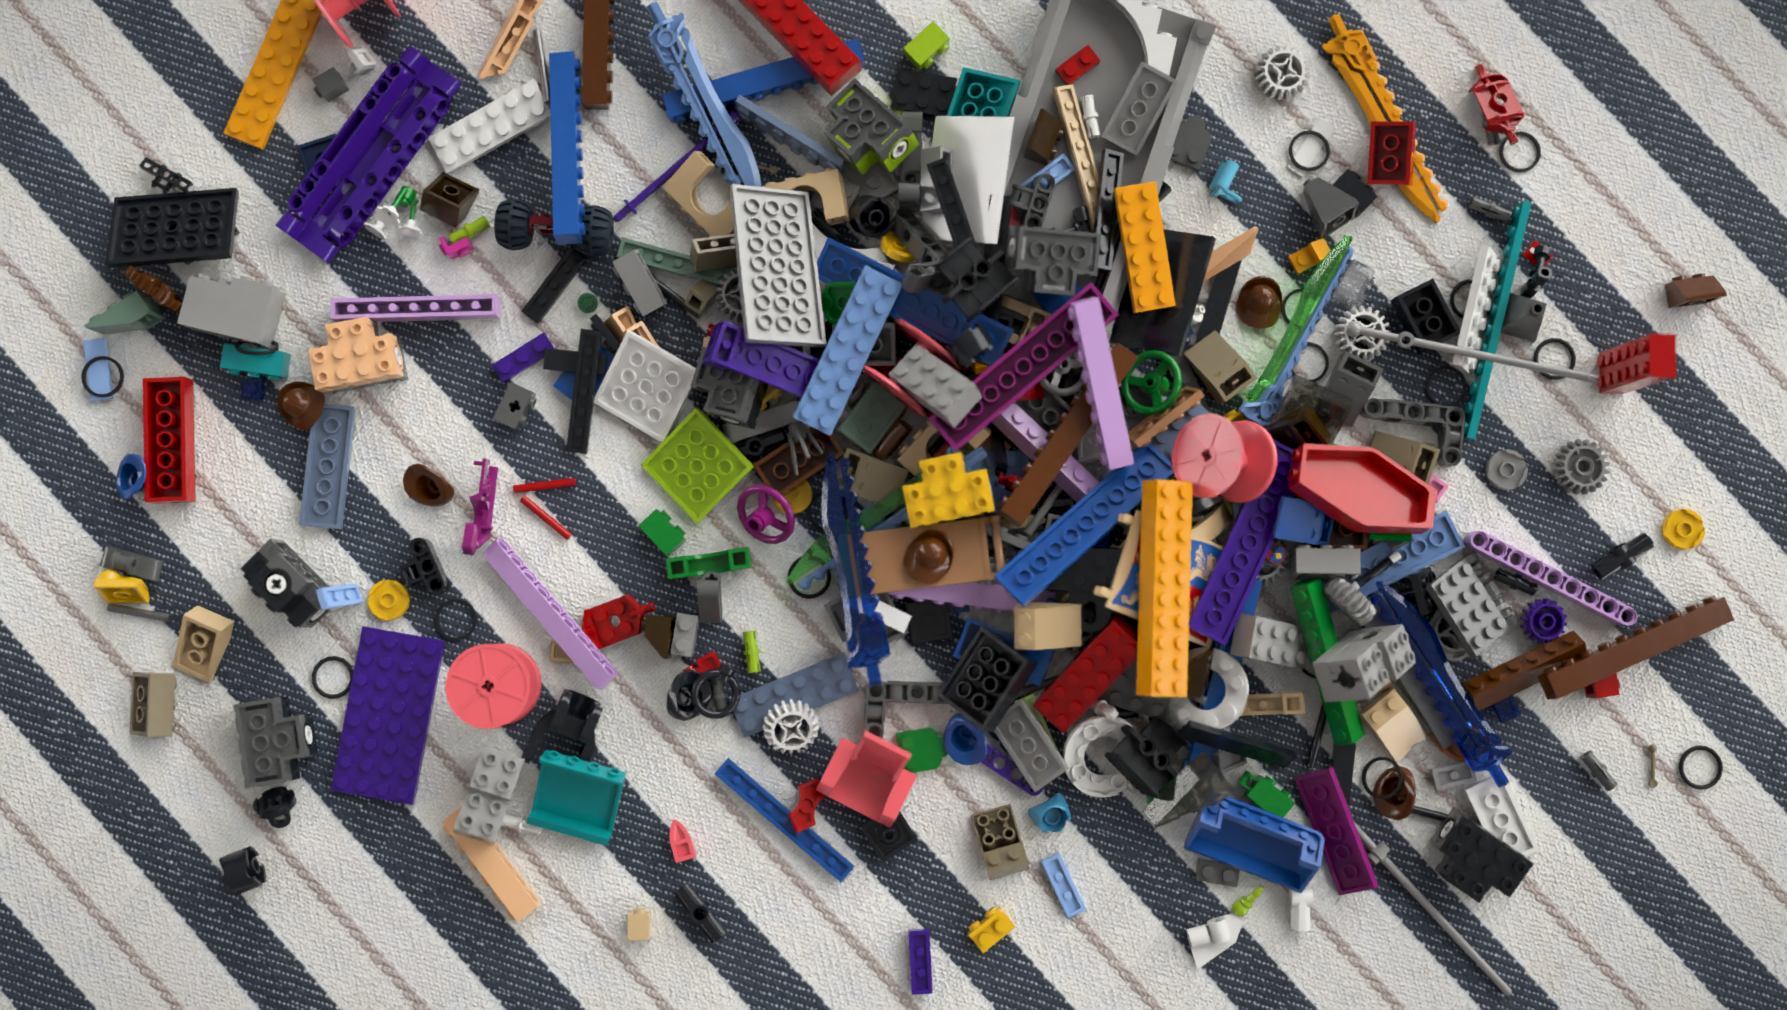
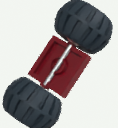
(516, 225)

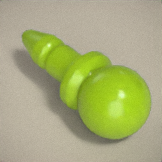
(1241, 907)

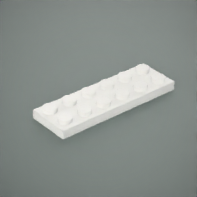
(490, 126)
(1477, 307)

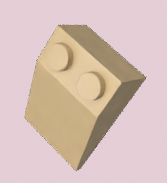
(1047, 626)
(202, 642)
(1392, 723)

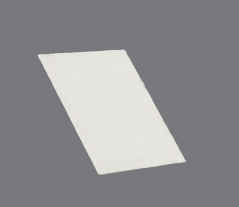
(979, 170)

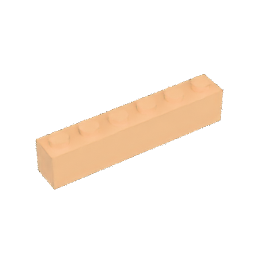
(496, 872)

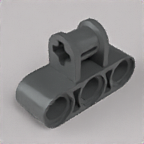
(1024, 197)
(132, 563)
(710, 598)

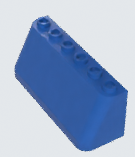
(1257, 843)

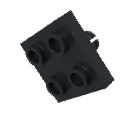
(1419, 581)
(889, 840)

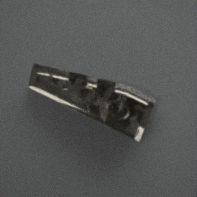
(1192, 789)

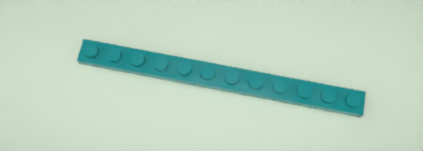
(1497, 313)

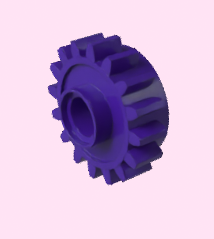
(1533, 620)

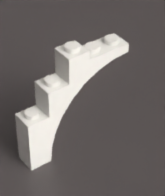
(1145, 19)

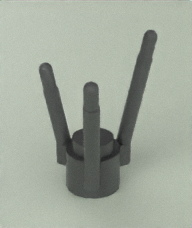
(798, 432)

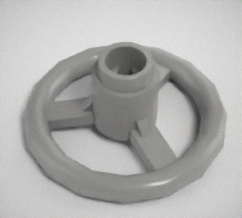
(1064, 368)

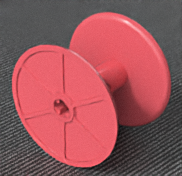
(336, 9)
(925, 342)
(1224, 458)
(493, 685)

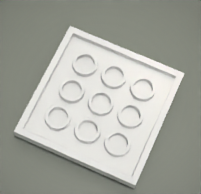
(645, 386)

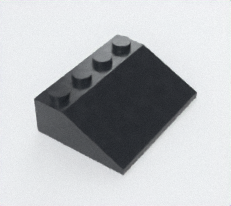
(987, 679)

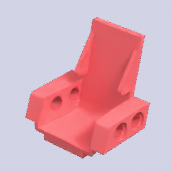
(869, 778)

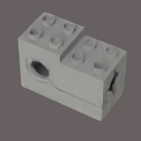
(233, 309)
(1363, 662)
(488, 795)

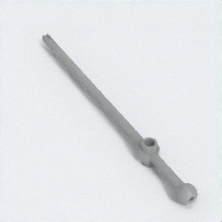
(1354, 329)
(1377, 854)

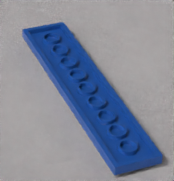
(919, 309)
(1082, 526)

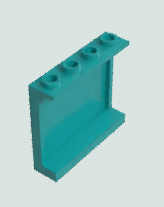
(576, 797)

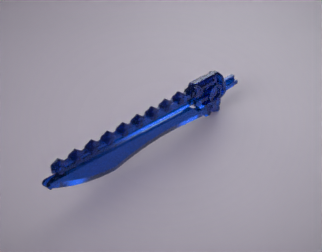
(872, 633)
(1472, 744)

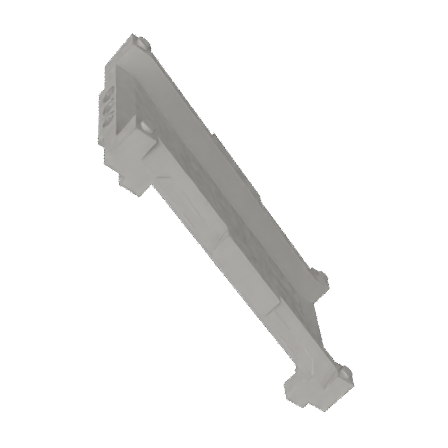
(1102, 26)

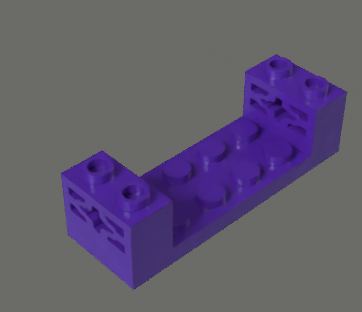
(767, 363)

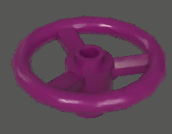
(764, 515)

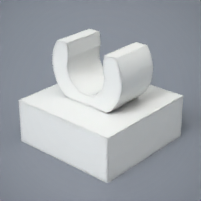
(362, 60)

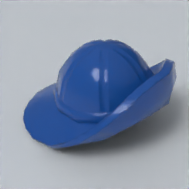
(130, 476)
(964, 741)

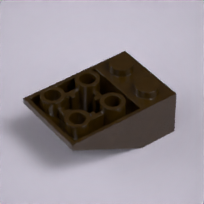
(1299, 428)

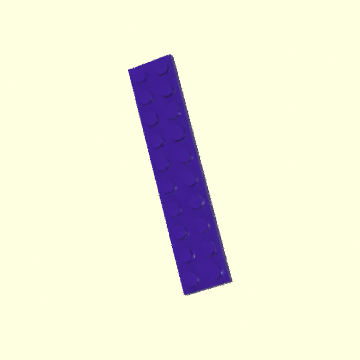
(1241, 557)

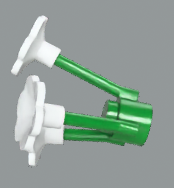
(389, 216)

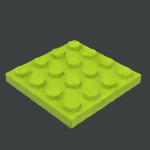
(697, 465)

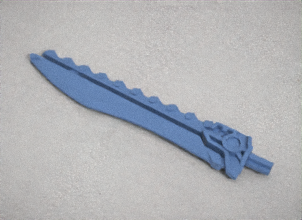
(670, 53)

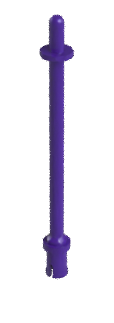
(630, 206)

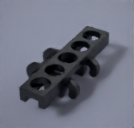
(175, 182)

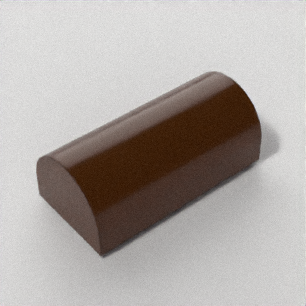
(892, 439)

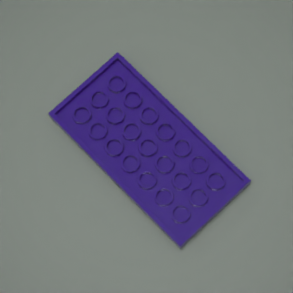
(388, 715)

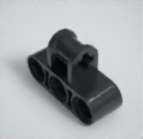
(415, 571)

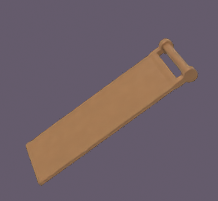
(968, 565)

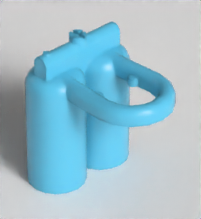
(1222, 181)

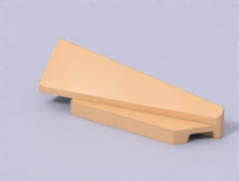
(509, 38)
(1231, 252)
(624, 321)

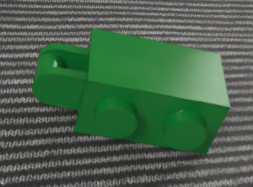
(1266, 795)

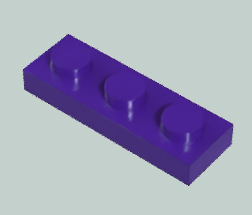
(522, 357)
(920, 961)

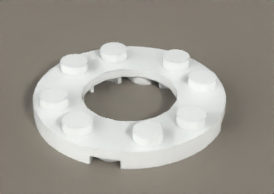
(1235, 696)
(1074, 751)

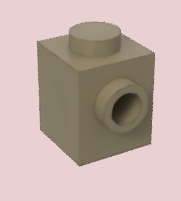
(701, 297)

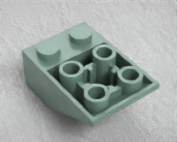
(130, 314)

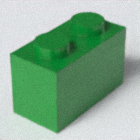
(662, 532)

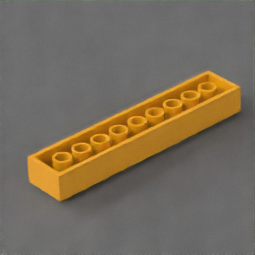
(1164, 588)

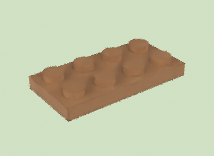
(1156, 424)

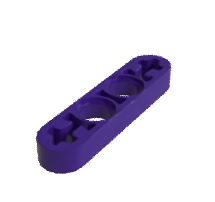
(1006, 770)

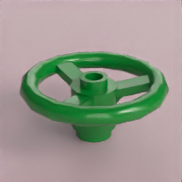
(1153, 383)

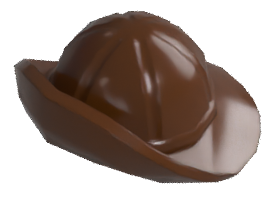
(1260, 302)
(300, 404)
(427, 486)
(929, 556)
(1402, 803)

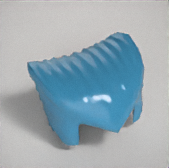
(1051, 814)

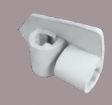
(1213, 938)

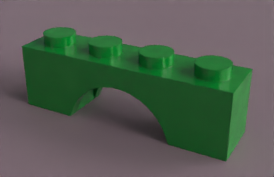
(717, 562)

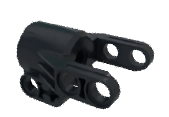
(574, 718)

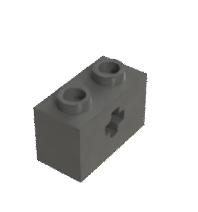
(515, 396)

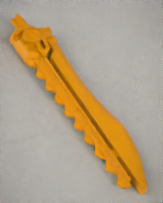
(1356, 51)

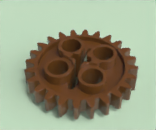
(152, 286)

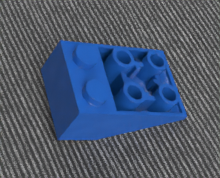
(1302, 522)

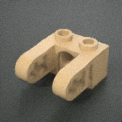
(1033, 316)

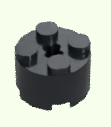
(868, 206)
(970, 345)
(242, 870)

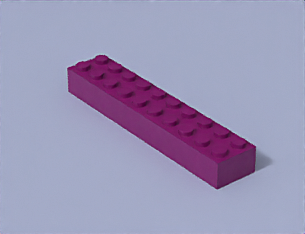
(1020, 370)

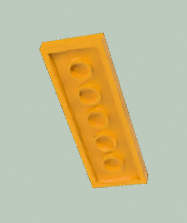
(1144, 247)

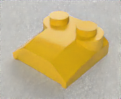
(120, 588)

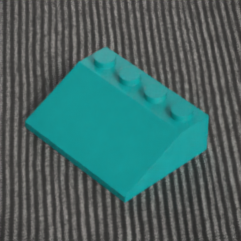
(983, 94)

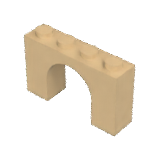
(828, 185)
(683, 189)
(918, 449)

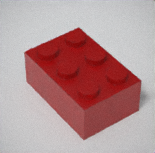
(1391, 153)

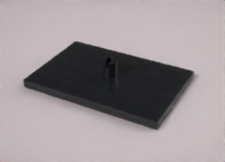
(172, 228)
(1168, 327)

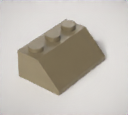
(152, 704)

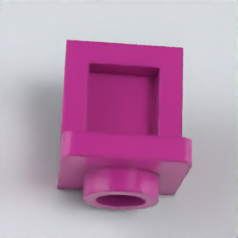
(459, 249)

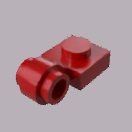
(706, 663)

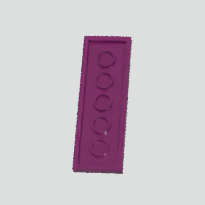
(1333, 819)

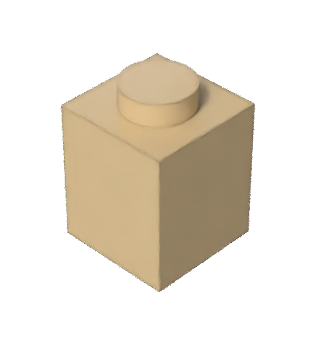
(639, 924)

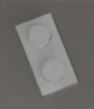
(1452, 775)

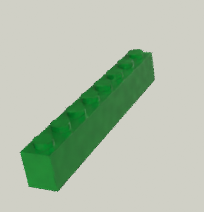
(1319, 637)

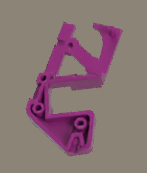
(479, 532)

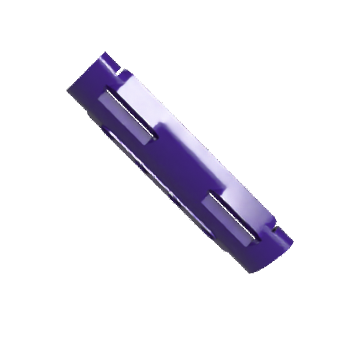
(368, 154)

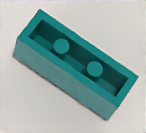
(271, 365)

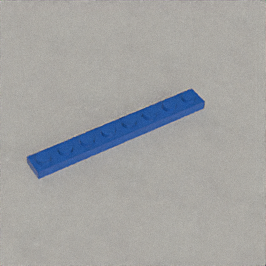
(778, 813)

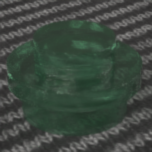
(587, 302)

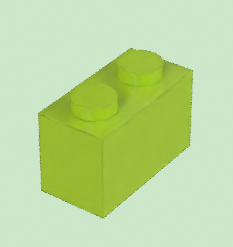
(926, 46)

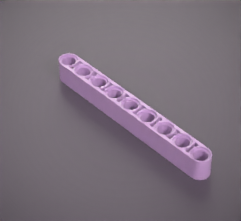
(1559, 582)
(550, 613)

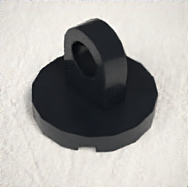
(275, 803)

